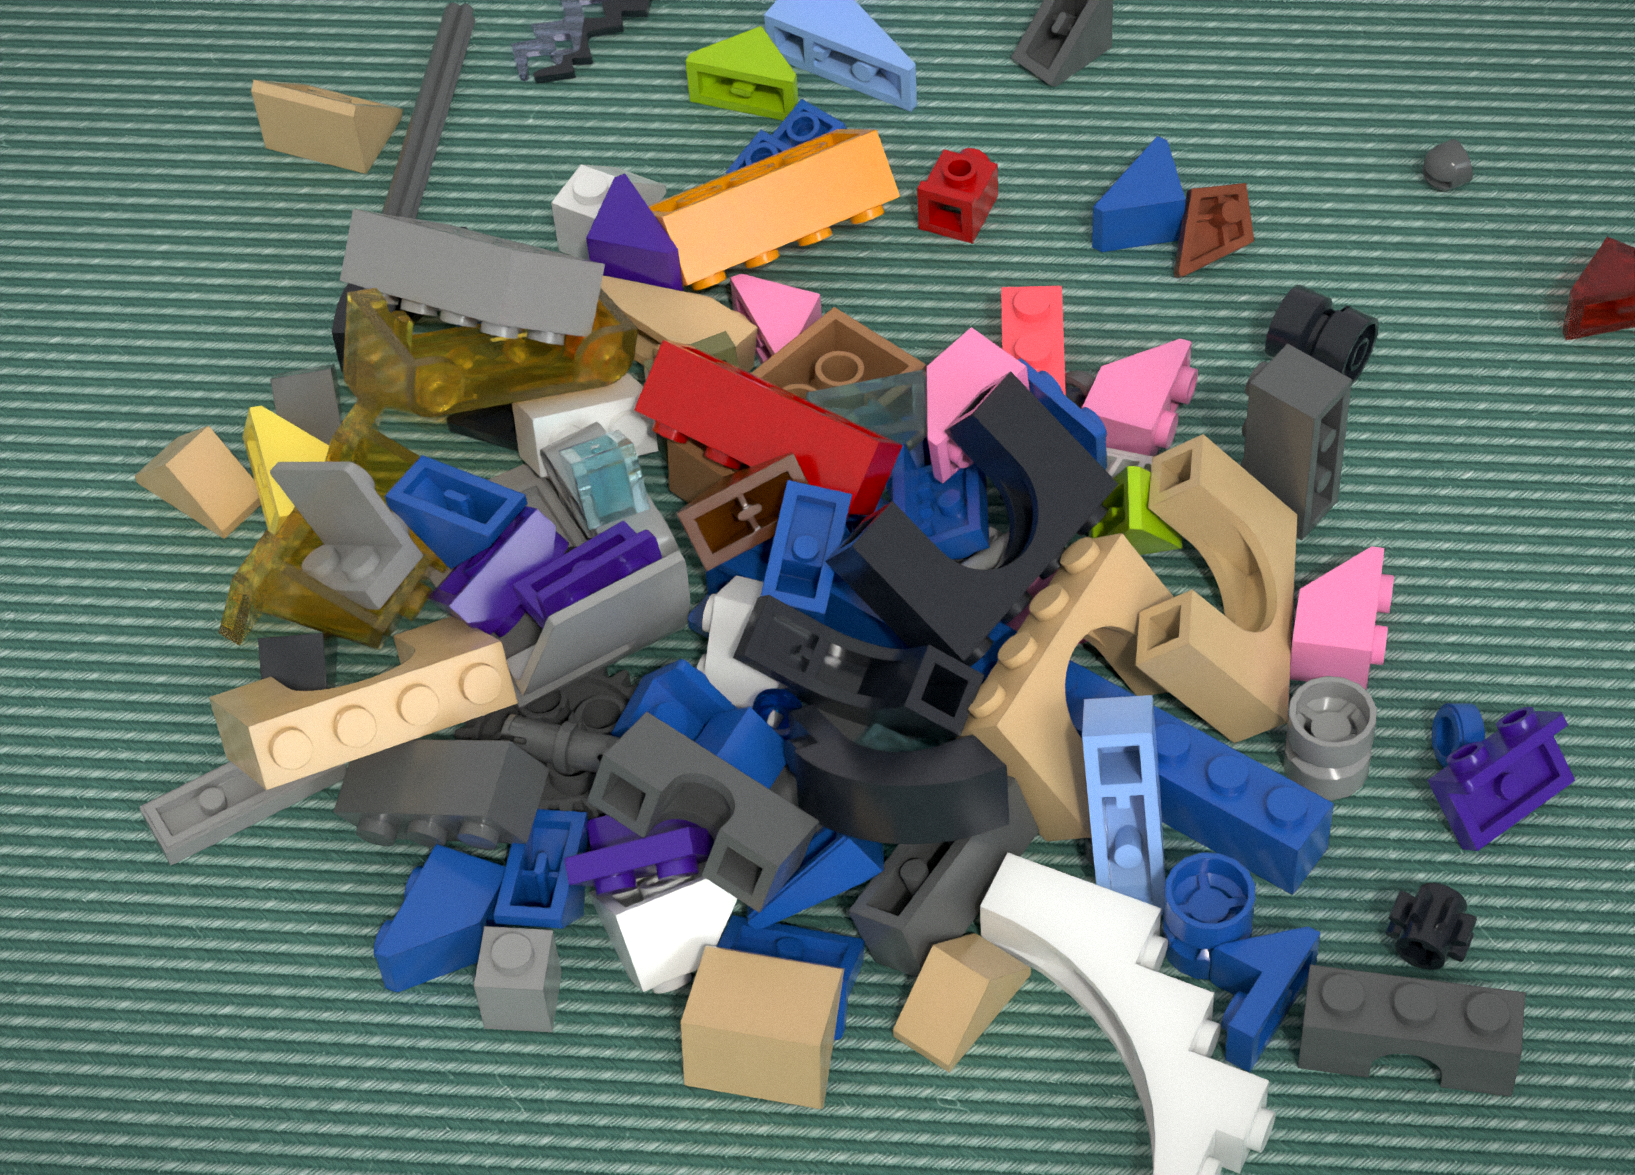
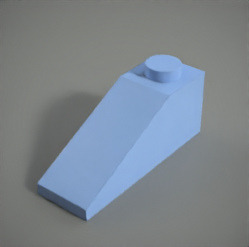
(843, 46)
(1125, 796)

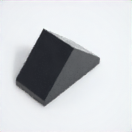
(300, 661)

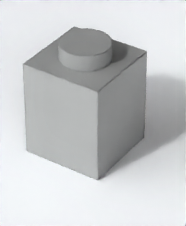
(518, 979)

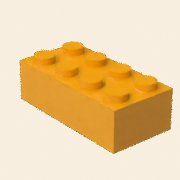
(777, 203)

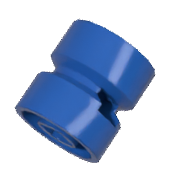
(1205, 905)

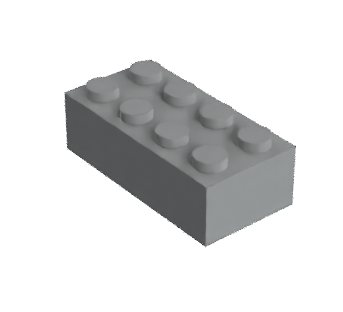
(472, 277)

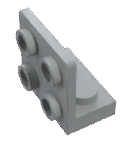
(364, 542)

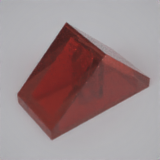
(1603, 293)

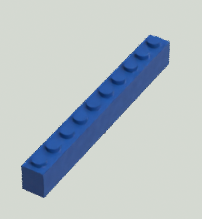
(1204, 784)

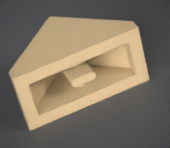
(202, 481)
(957, 997)

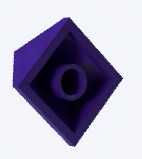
(633, 240)

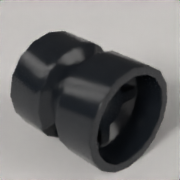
(1330, 336)

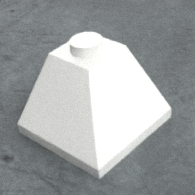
(664, 927)

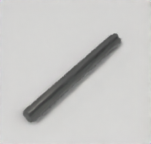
(430, 112)

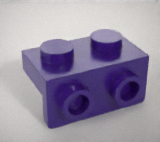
(586, 570)
(1502, 777)
(623, 856)

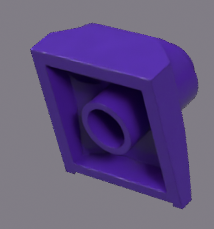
(482, 587)

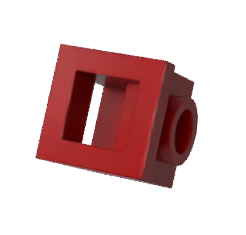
(962, 181)

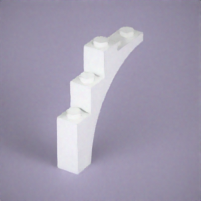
(1109, 961)

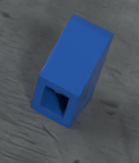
(439, 920)

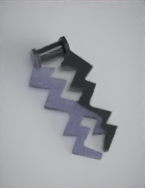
(579, 31)

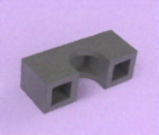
(666, 776)
(1459, 1027)

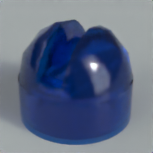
(779, 701)

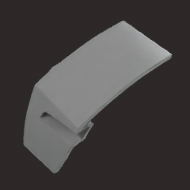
(606, 623)

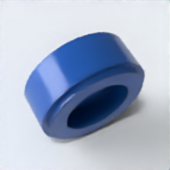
(1454, 727)

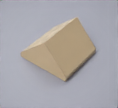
(323, 124)
(761, 1026)

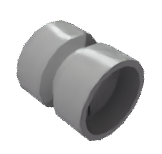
(1330, 736)

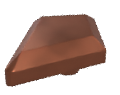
(1213, 226)

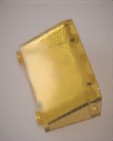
(472, 369)

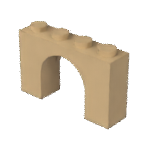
(1235, 663)
(1023, 700)
(288, 734)

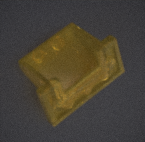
(272, 573)

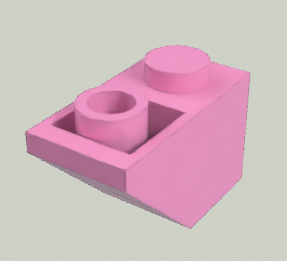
(952, 384)
(1141, 396)
(1337, 621)

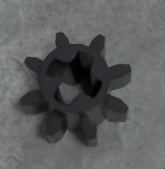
(1431, 926)

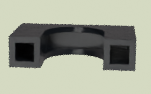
(1049, 496)

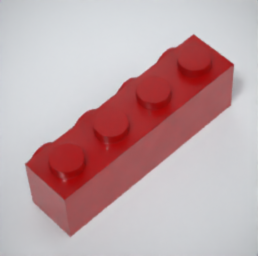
(757, 421)

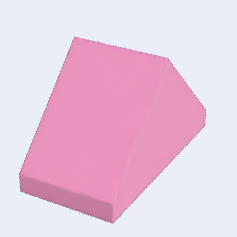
(775, 309)

